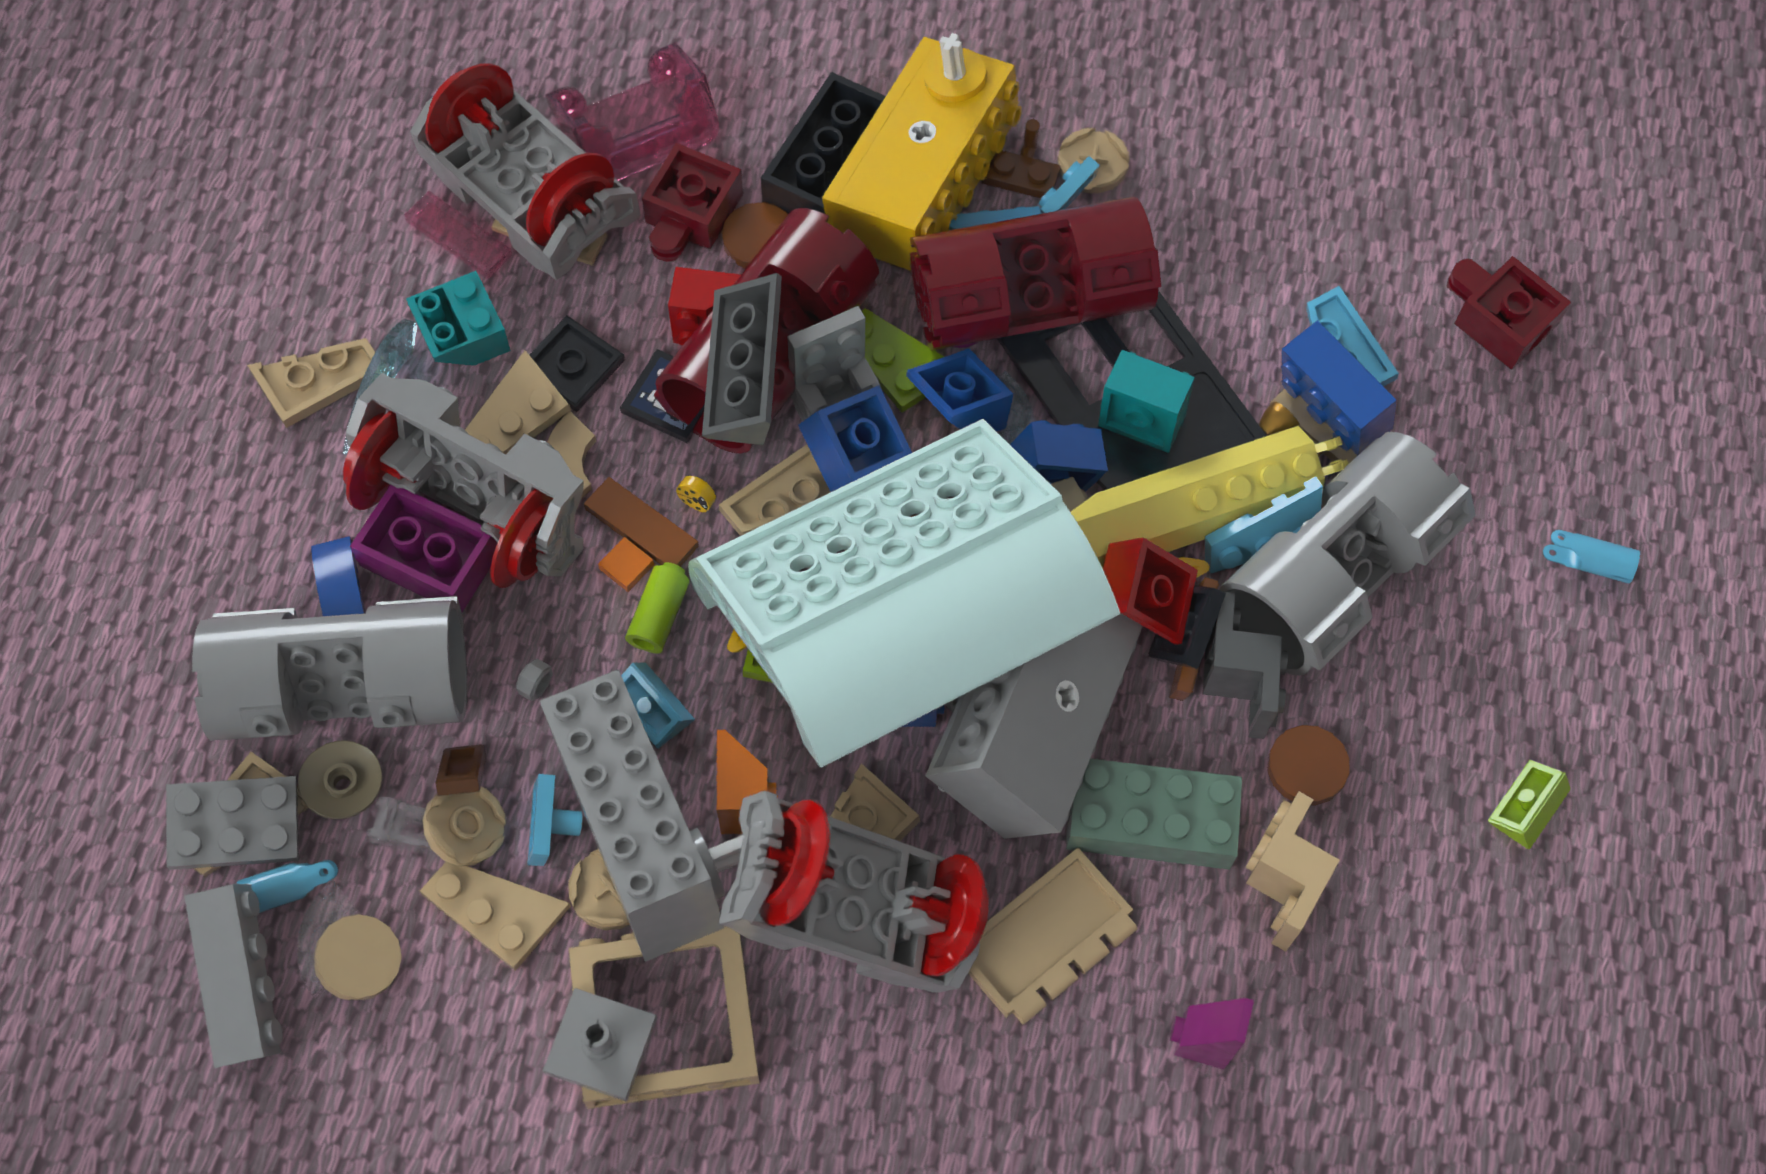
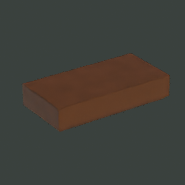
(461, 770)

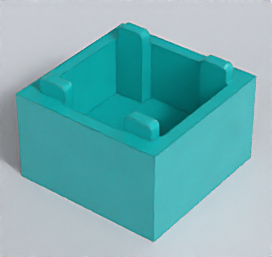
(1145, 401)

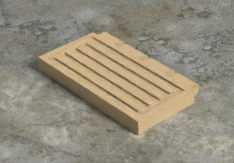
(1045, 932)

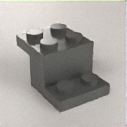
(1245, 668)

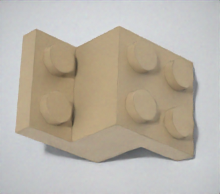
(1290, 870)

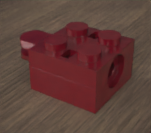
(689, 201)
(1507, 309)

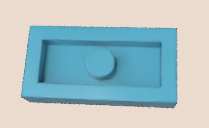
(1077, 179)

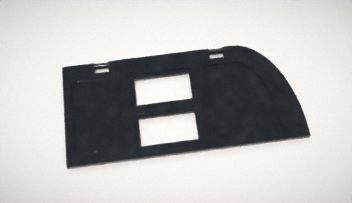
(1213, 417)

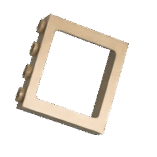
(737, 1072)

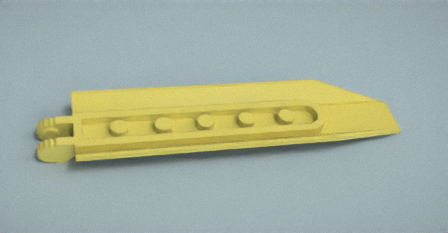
(1206, 493)

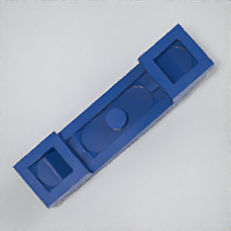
(337, 578)

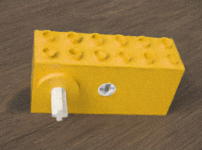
(924, 148)

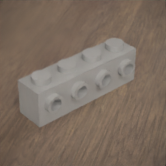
(233, 974)

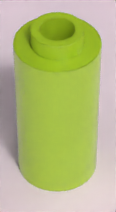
(658, 608)

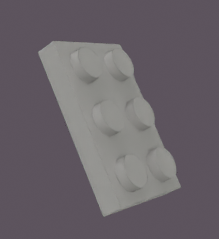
(231, 823)

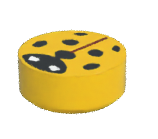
(696, 493)

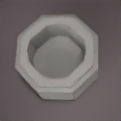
(534, 679)

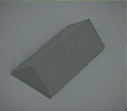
(742, 361)

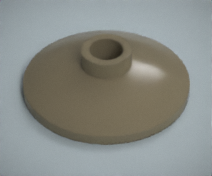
(337, 762)

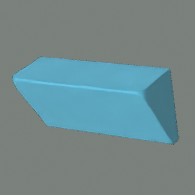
(655, 704)

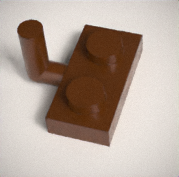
(1022, 171)

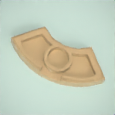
(573, 443)

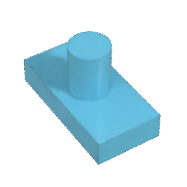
(548, 820)

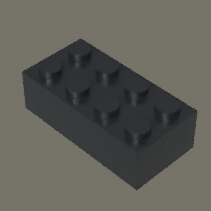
(819, 145)

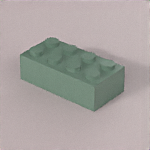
(1156, 814)

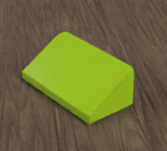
(1530, 803)

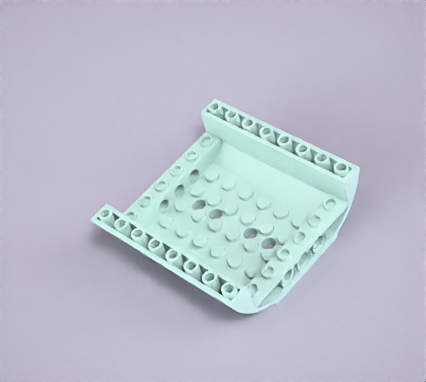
(912, 601)

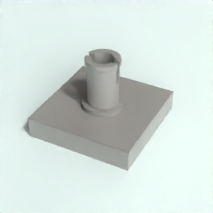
(600, 1044)

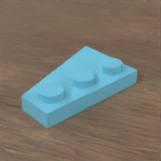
(1346, 325)
(1243, 537)

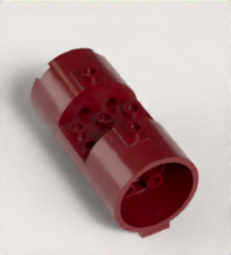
(1035, 272)
(820, 279)

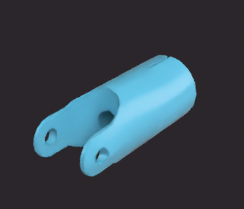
(1593, 556)
(289, 882)

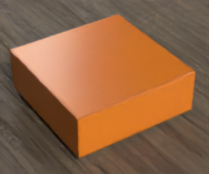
(626, 564)

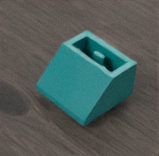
(459, 322)

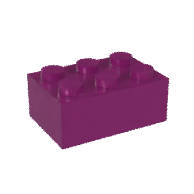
(424, 547)

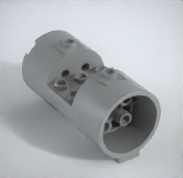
(1376, 521)
(274, 670)

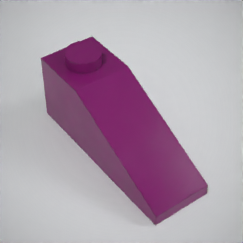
(1212, 1031)

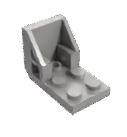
(829, 362)

